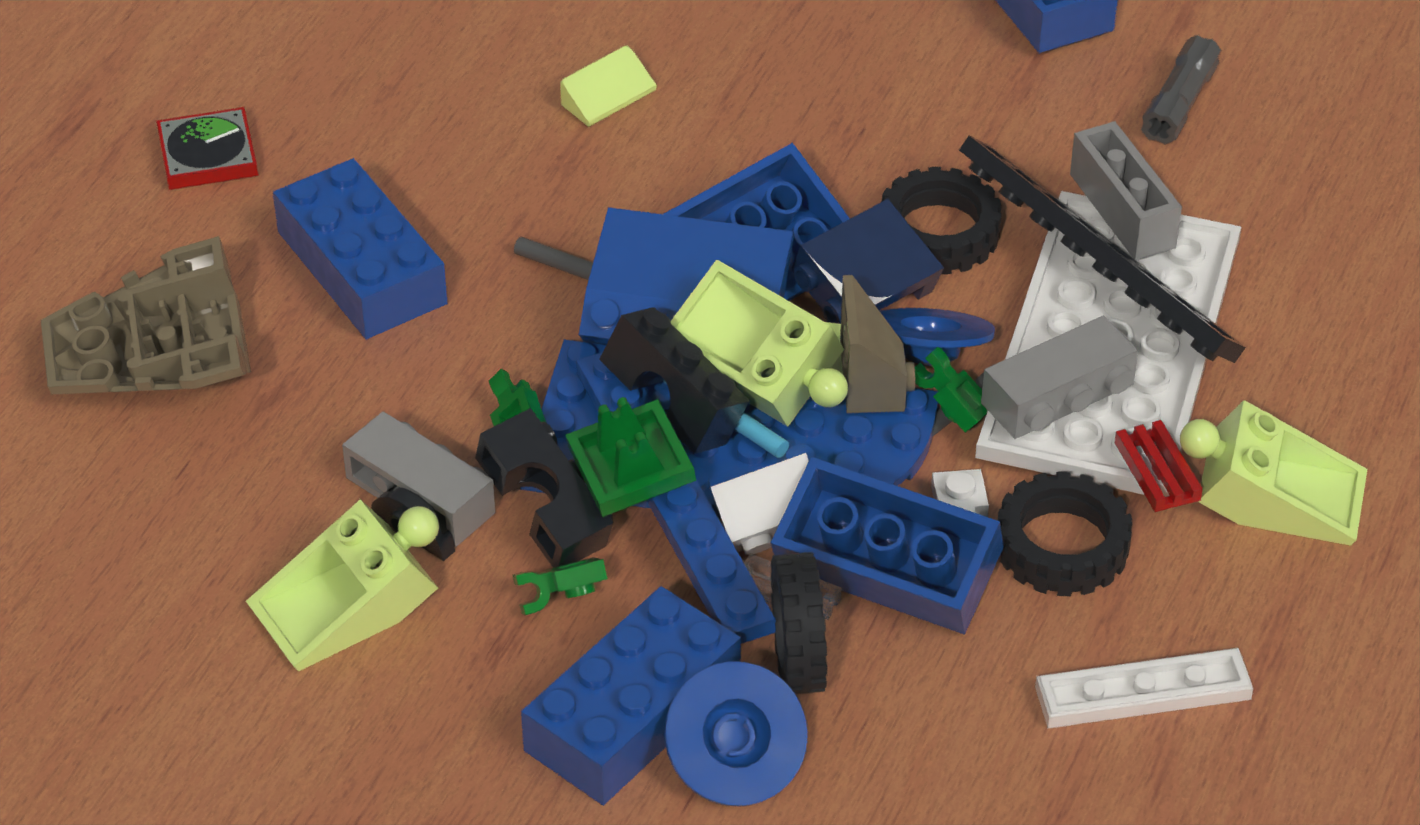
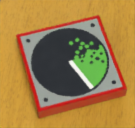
(207, 148)

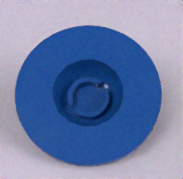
(930, 328)
(735, 734)

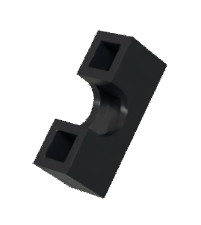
(703, 400)
(528, 455)

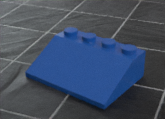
(772, 194)
(662, 258)

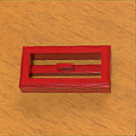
(1159, 435)

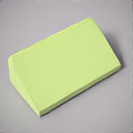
(606, 86)

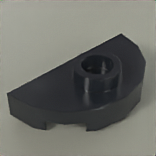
(393, 504)

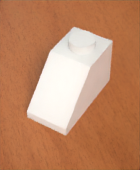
(756, 503)

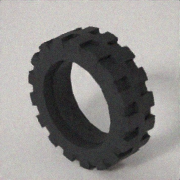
(955, 191)
(1064, 571)
(799, 622)

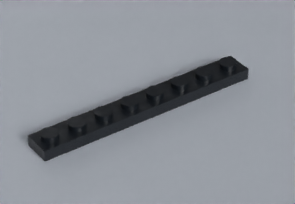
(1110, 259)

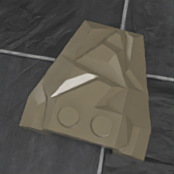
(155, 332)

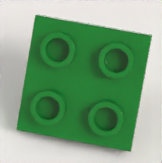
(630, 456)

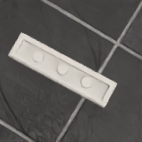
(1143, 688)

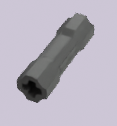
(1170, 108)

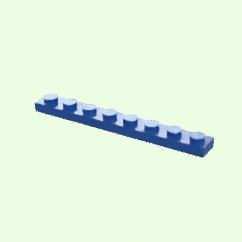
(693, 529)

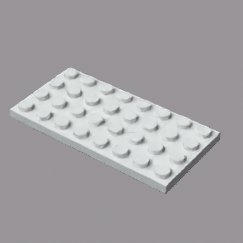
(1168, 370)

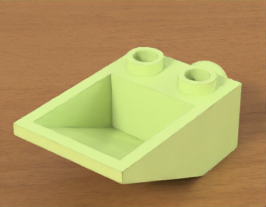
(763, 343)
(1276, 476)
(336, 595)

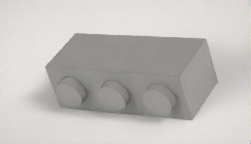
(1125, 190)
(1059, 377)
(394, 455)

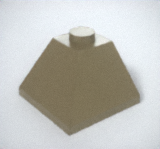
(871, 355)

